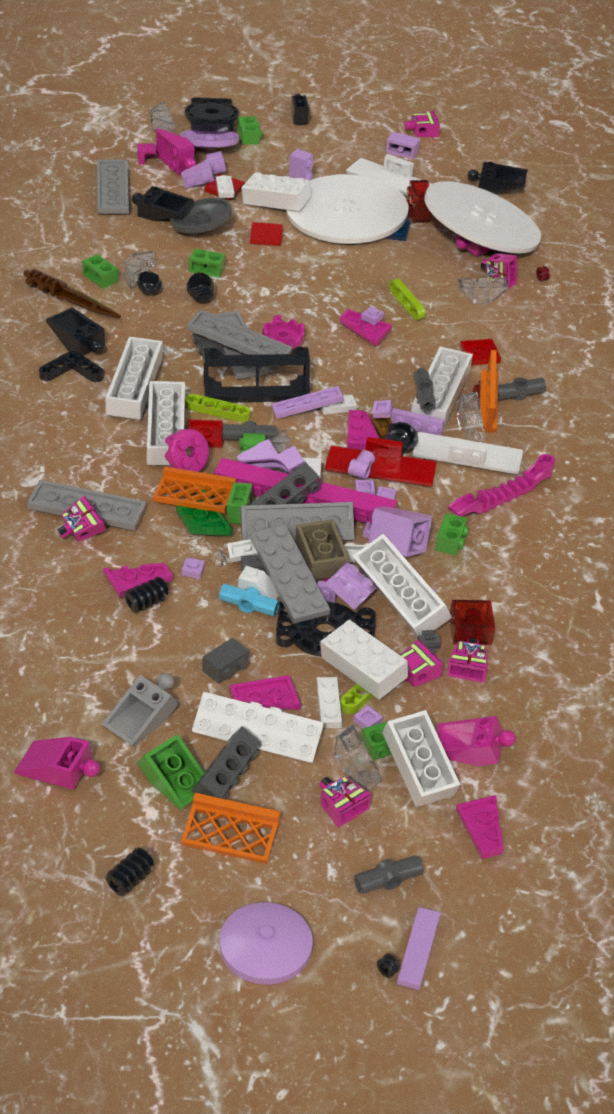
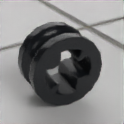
(388, 965)

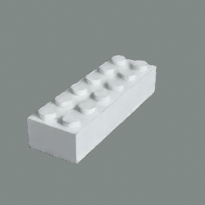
(448, 376)
(132, 378)
(164, 417)
(401, 586)

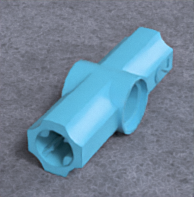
(249, 600)

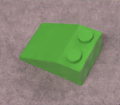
(172, 771)

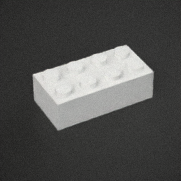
(276, 191)
(364, 659)
(421, 758)

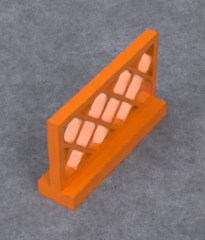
(489, 395)
(194, 482)
(231, 811)

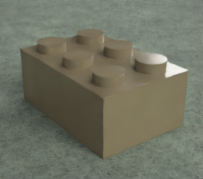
(321, 548)

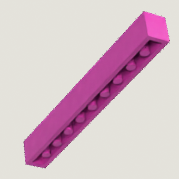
(264, 479)

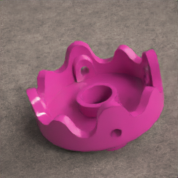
(285, 332)
(177, 448)

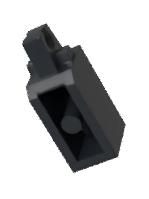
(299, 109)

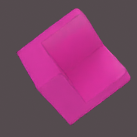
(145, 151)

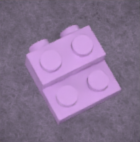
(351, 585)

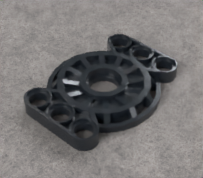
(211, 114)
(310, 636)

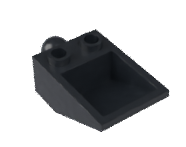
(498, 177)
(160, 204)
(77, 332)

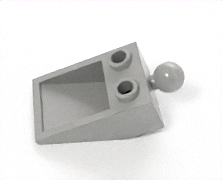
(140, 710)

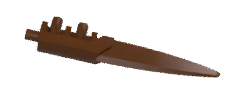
(62, 291)

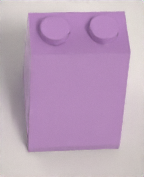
(403, 528)

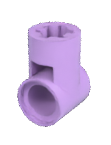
(362, 465)

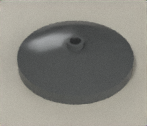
(203, 216)

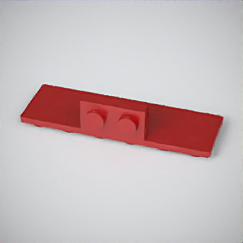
(387, 464)

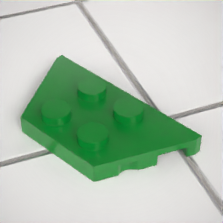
(203, 521)

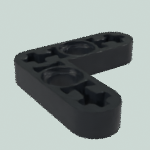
(69, 361)

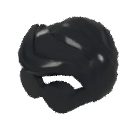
(200, 287)
(403, 433)

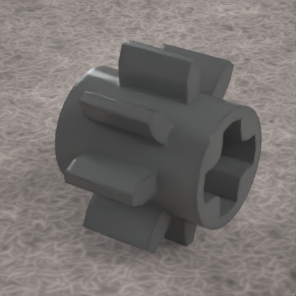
(430, 640)

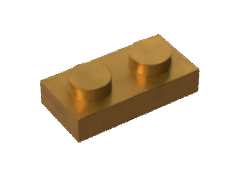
(381, 425)

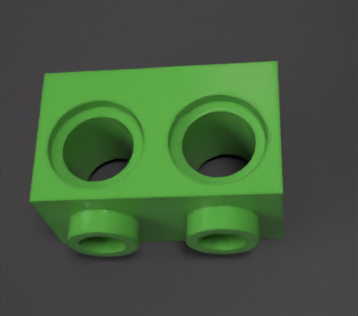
(249, 130)
(207, 262)
(100, 271)
(240, 496)
(452, 534)
(375, 741)

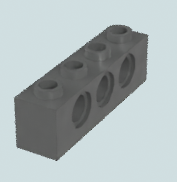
(288, 486)
(228, 764)

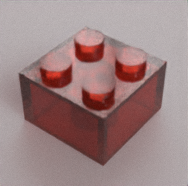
(416, 203)
(472, 620)

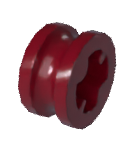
(542, 273)

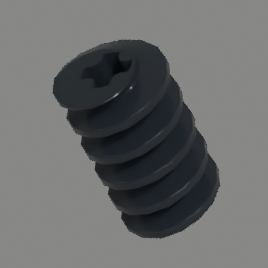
(146, 594)
(129, 871)

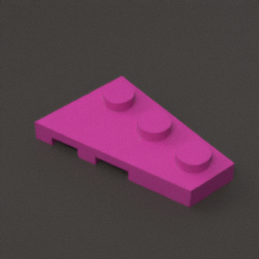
(368, 331)
(359, 429)
(127, 578)
(269, 692)
(482, 824)

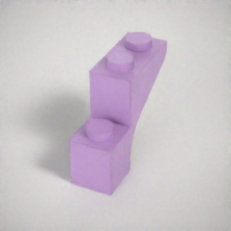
(204, 171)
(266, 456)

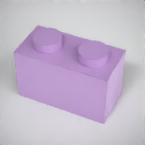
(403, 145)
(301, 165)

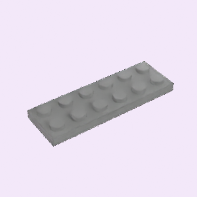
(112, 186)
(234, 335)
(240, 372)
(112, 509)
(263, 517)
(289, 574)

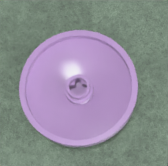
(211, 140)
(265, 943)

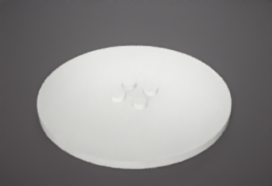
(350, 209)
(482, 217)

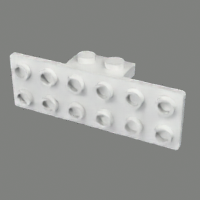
(394, 172)
(468, 453)
(276, 730)

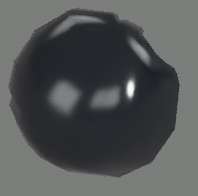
(149, 283)

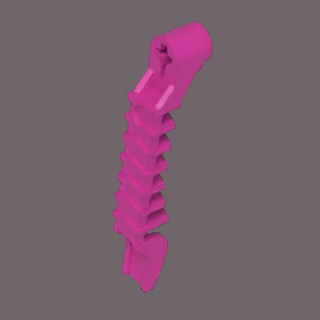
(490, 499)

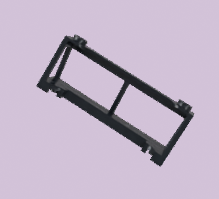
(242, 394)

